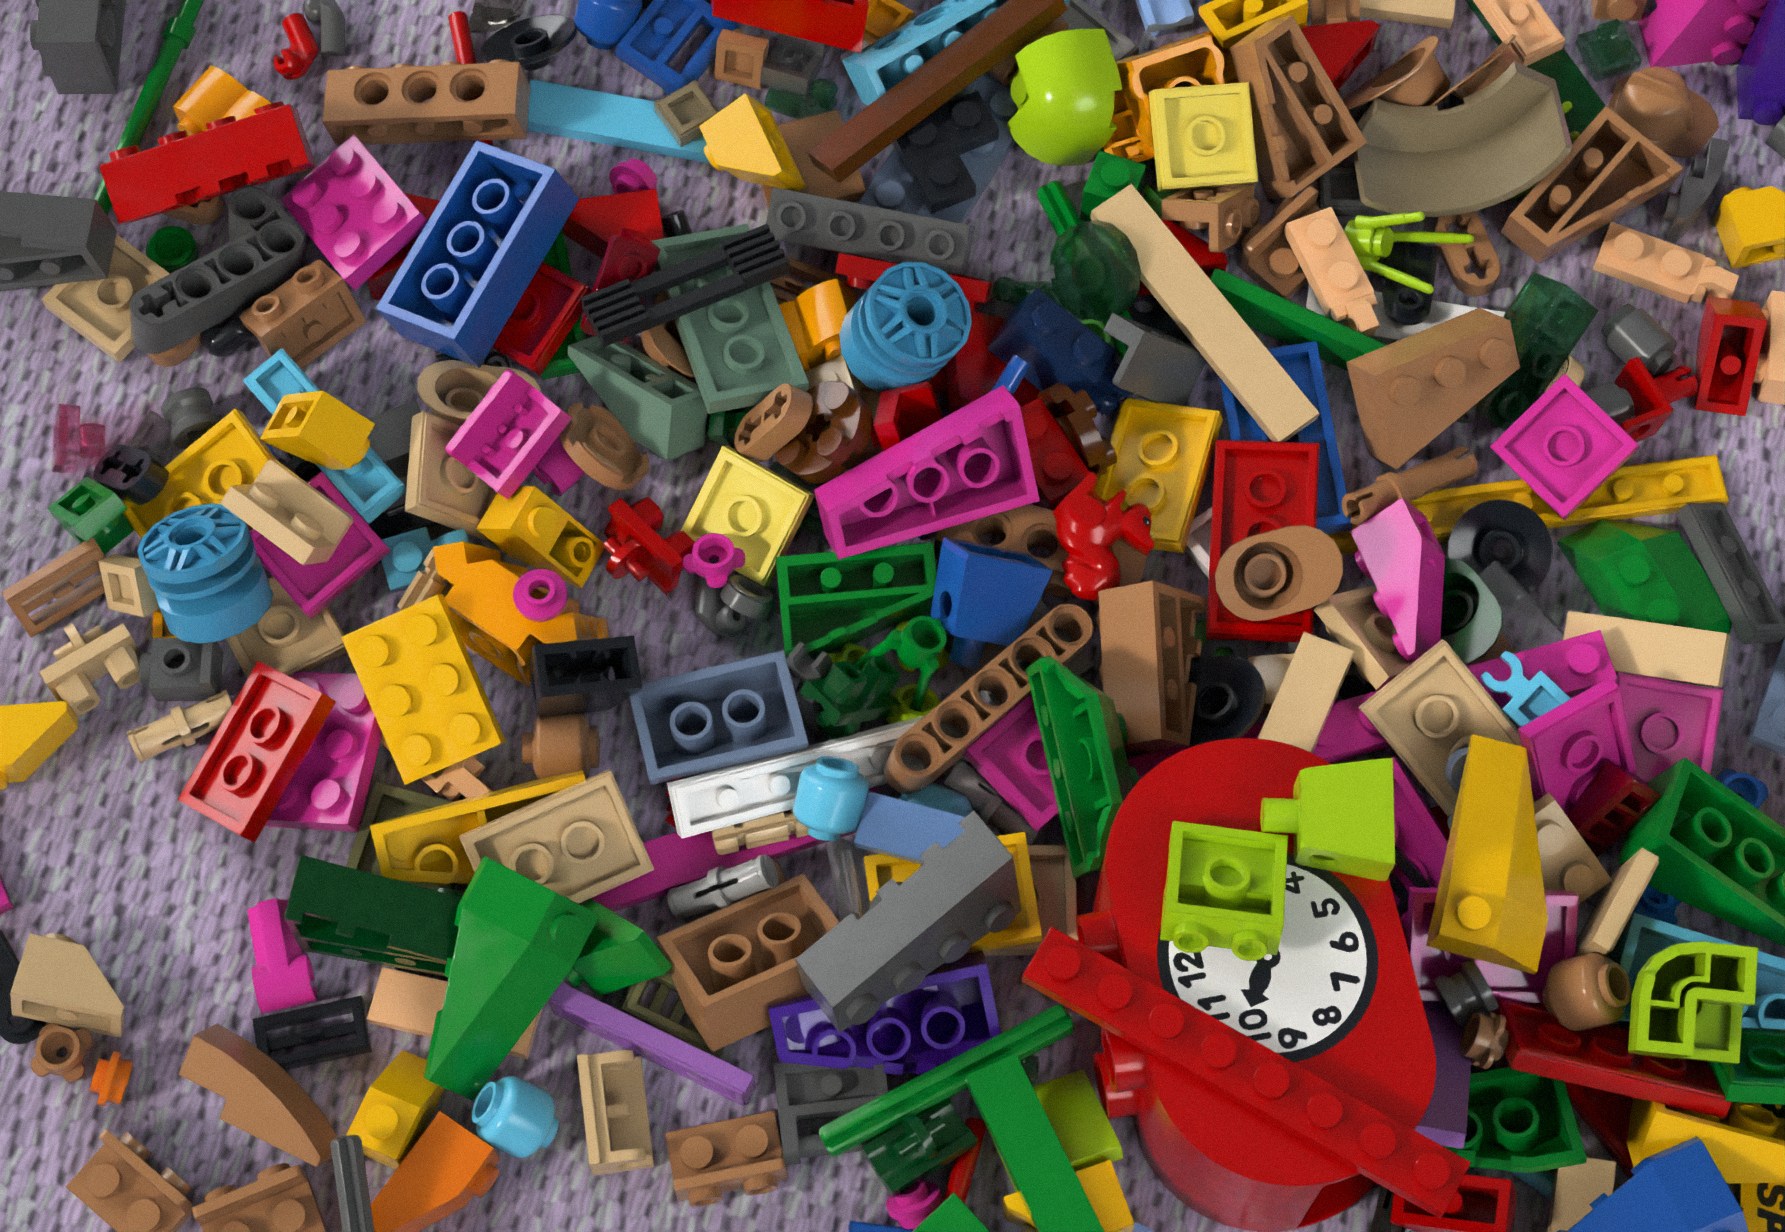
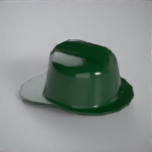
(1469, 612)

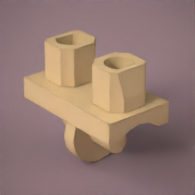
(88, 659)

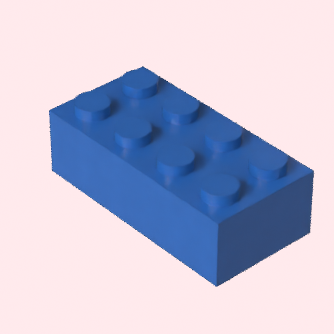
(477, 253)

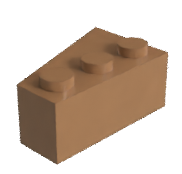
(1295, 108)
(1599, 180)
(1429, 381)
(1147, 661)

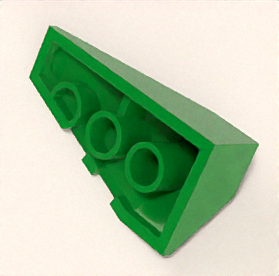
(505, 965)
(1520, 1123)

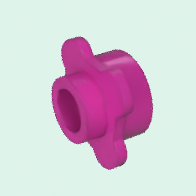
(714, 547)

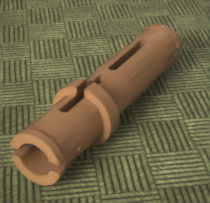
(1409, 484)

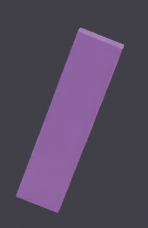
(653, 1044)
(1448, 1108)

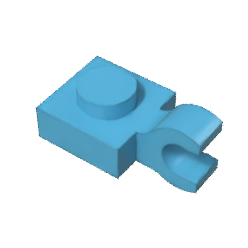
(410, 552)

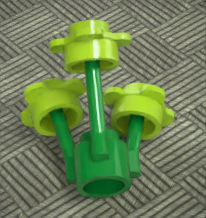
(918, 645)

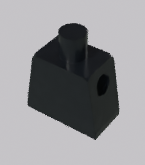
(575, 675)

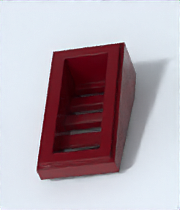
(1611, 806)

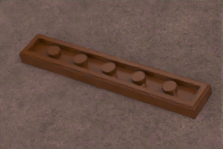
(932, 85)

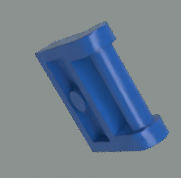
(662, 34)

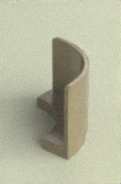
(1462, 154)

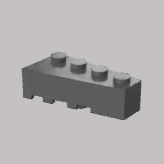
(913, 926)

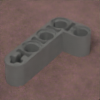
(259, 259)

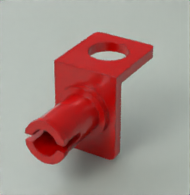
(1652, 396)

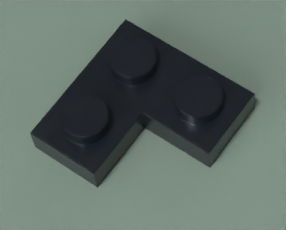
(934, 146)

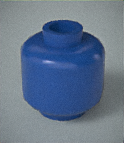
(606, 20)

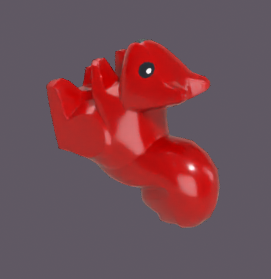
(1087, 531)

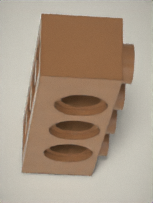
(447, 117)
(1033, 527)

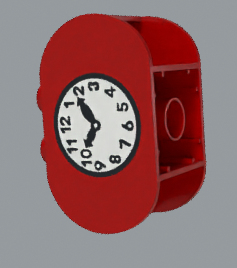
(1329, 1000)

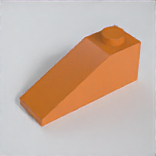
(435, 1178)

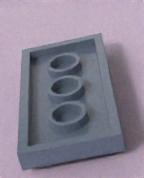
(895, 188)

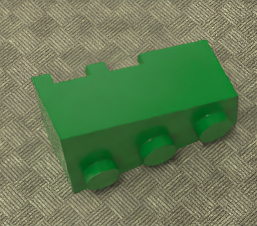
(854, 597)

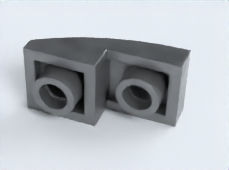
(1686, 205)

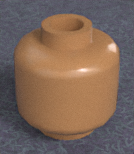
(561, 745)
(1586, 991)

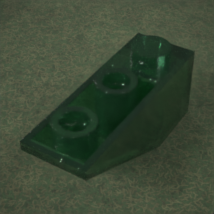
(1545, 326)

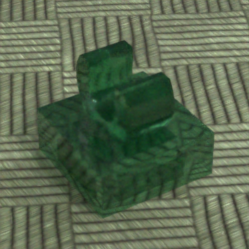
(1608, 50)

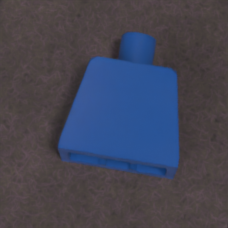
(985, 596)

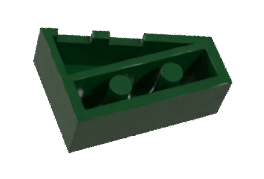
(371, 917)

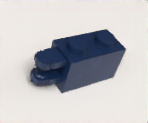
(1059, 351)

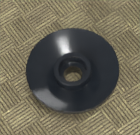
(531, 40)
(1509, 521)
(1226, 698)

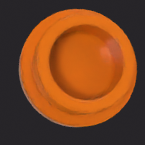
(111, 1079)

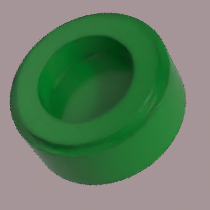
(172, 248)

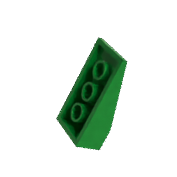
(1714, 850)

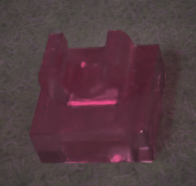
(73, 439)

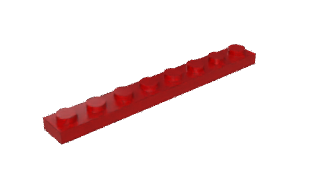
(1246, 1072)

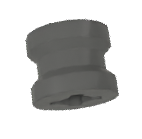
(189, 414)
(1465, 993)

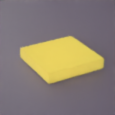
(1203, 136)
(751, 509)

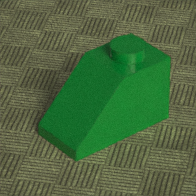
(615, 955)

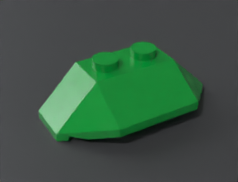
(1644, 576)
(1084, 758)

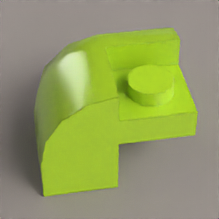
(1065, 96)
(1693, 1002)

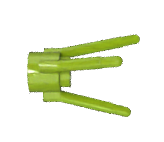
(1373, 240)

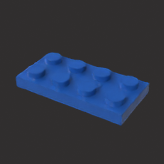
(1305, 369)

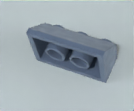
(718, 717)

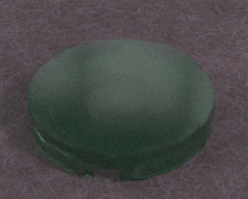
(1095, 270)

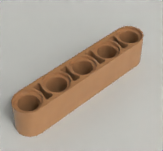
(971, 713)

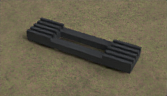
(617, 309)

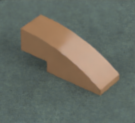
(258, 1094)

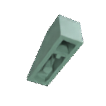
(645, 397)

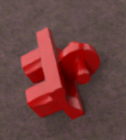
(640, 549)

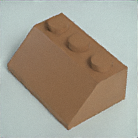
(745, 959)

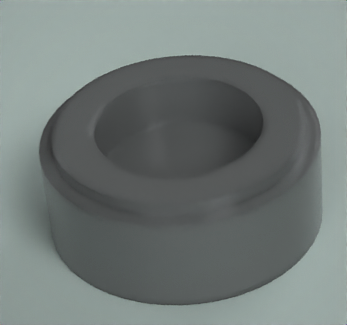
(747, 597)

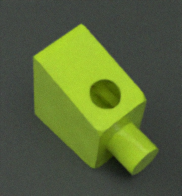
(1339, 818)

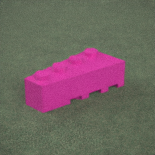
(1699, 31)
(933, 480)

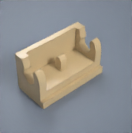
(615, 1112)

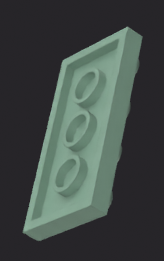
(737, 344)

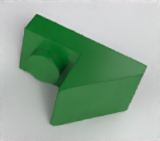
(92, 512)

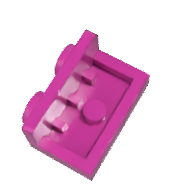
(508, 433)

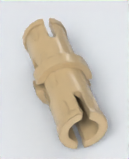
(179, 727)

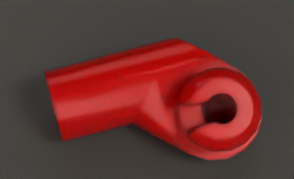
(302, 51)

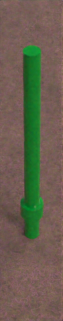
(176, 36)

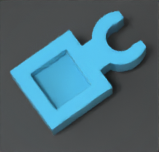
(1528, 698)

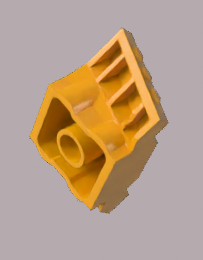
(1178, 64)
(487, 612)

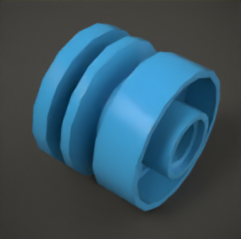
(905, 327)
(205, 573)

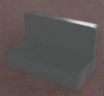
(1155, 362)

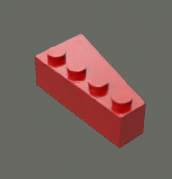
(206, 163)

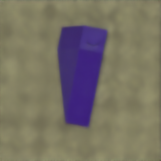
(1763, 69)
(908, 1032)

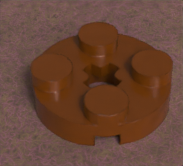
(1075, 417)
(822, 457)

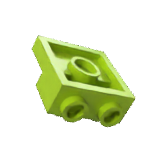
(1224, 890)

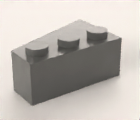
(52, 240)

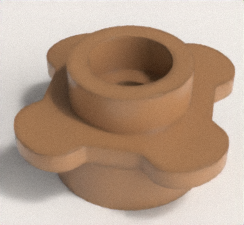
(1484, 1039)
(50, 1040)

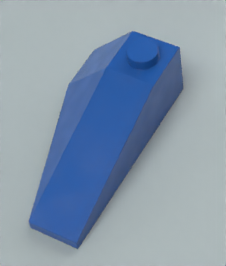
(1668, 1193)

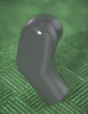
(332, 25)
(714, 612)

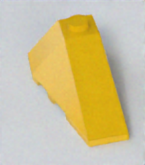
(428, 843)
(1492, 875)
(1744, 1145)

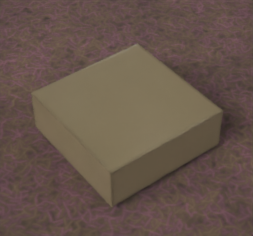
(685, 111)

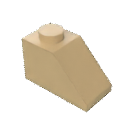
(65, 987)

